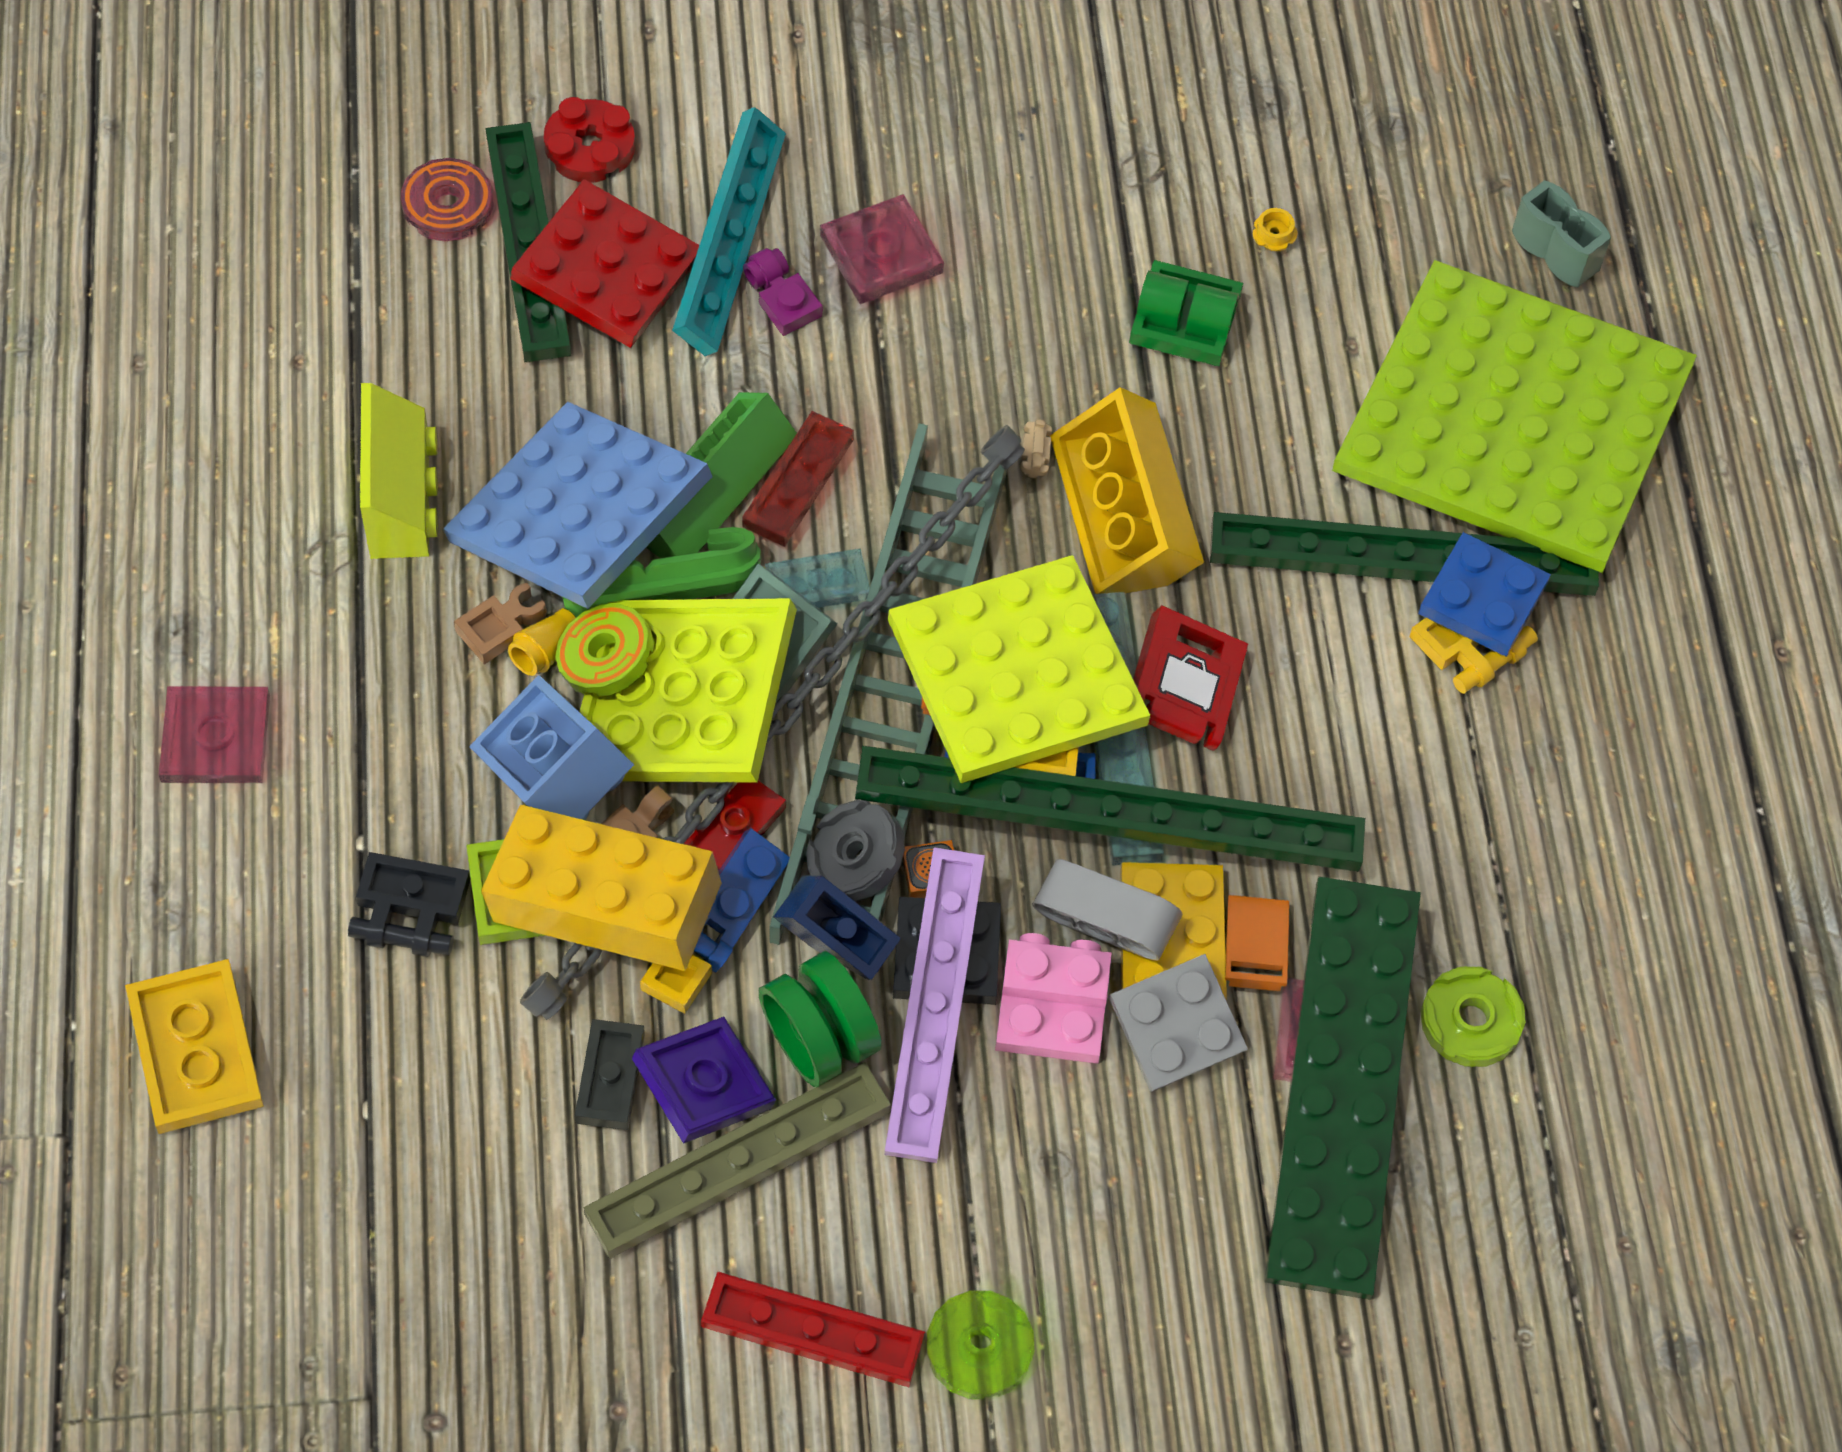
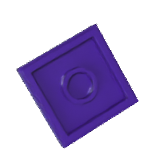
(703, 1079)

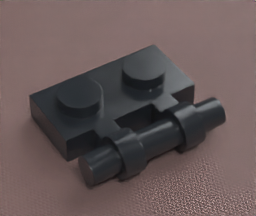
(414, 890)

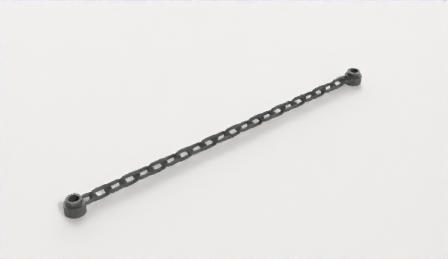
(1002, 449)

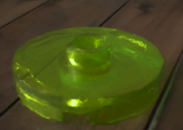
(978, 1371)

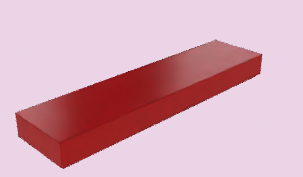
(813, 1329)

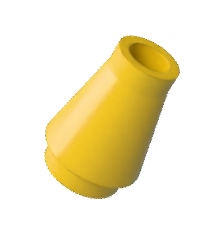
(536, 646)

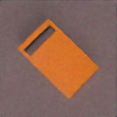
(1257, 940)

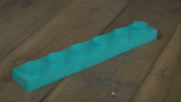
(729, 232)

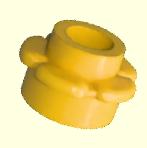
(1276, 221)

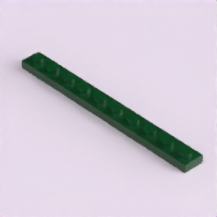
(1114, 809)

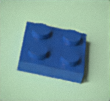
(1484, 594)

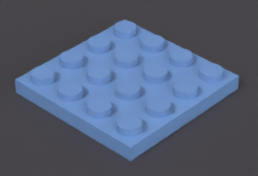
(577, 504)

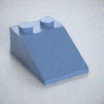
(551, 753)

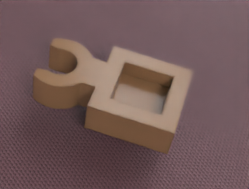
(491, 626)

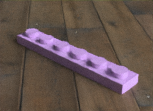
(934, 1005)

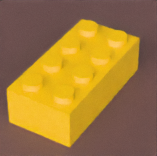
(602, 887)

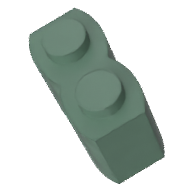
(1561, 234)

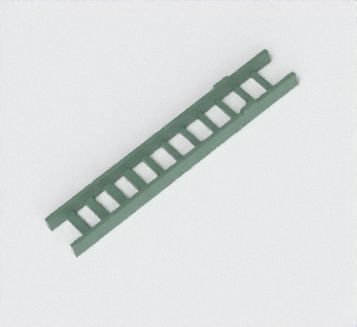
(928, 568)

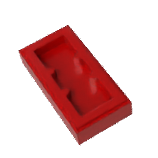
(744, 808)

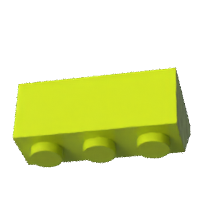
(396, 475)

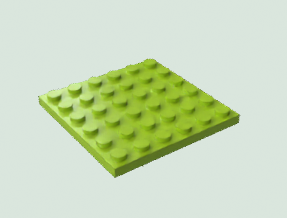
(1516, 415)

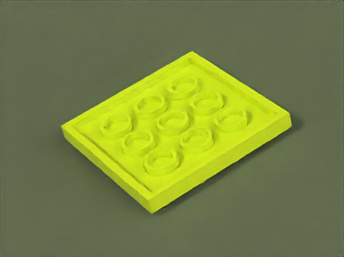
(1017, 668)
(705, 692)

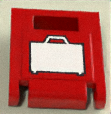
(1184, 683)

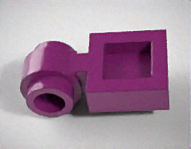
(786, 302)

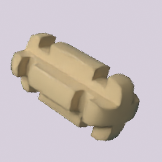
(1037, 448)

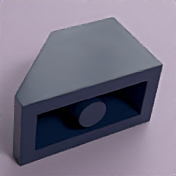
(836, 923)

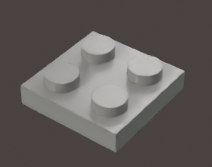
(1177, 1022)

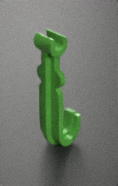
(688, 576)

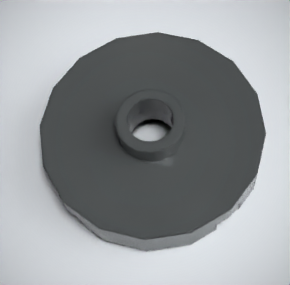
(843, 835)

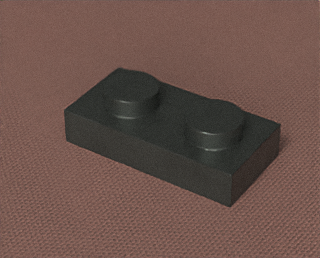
(609, 1075)

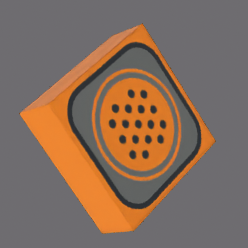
(917, 866)

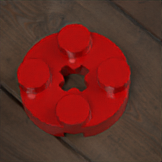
(589, 118)

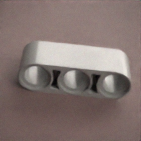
(1107, 909)

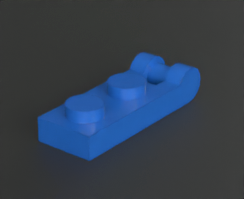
(746, 882)

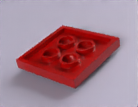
(606, 263)

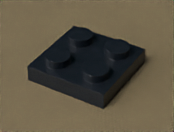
(983, 957)

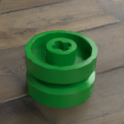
(820, 1018)

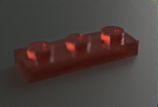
(798, 478)

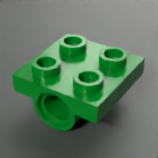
(1185, 312)

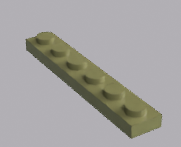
(736, 1160)

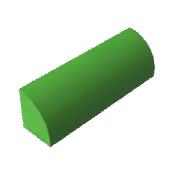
(739, 453)

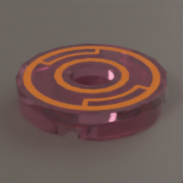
(442, 178)

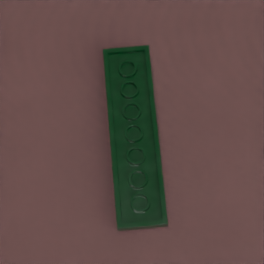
(1343, 1089)

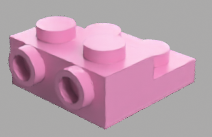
(1053, 999)

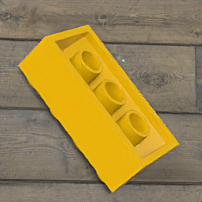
(1126, 495)

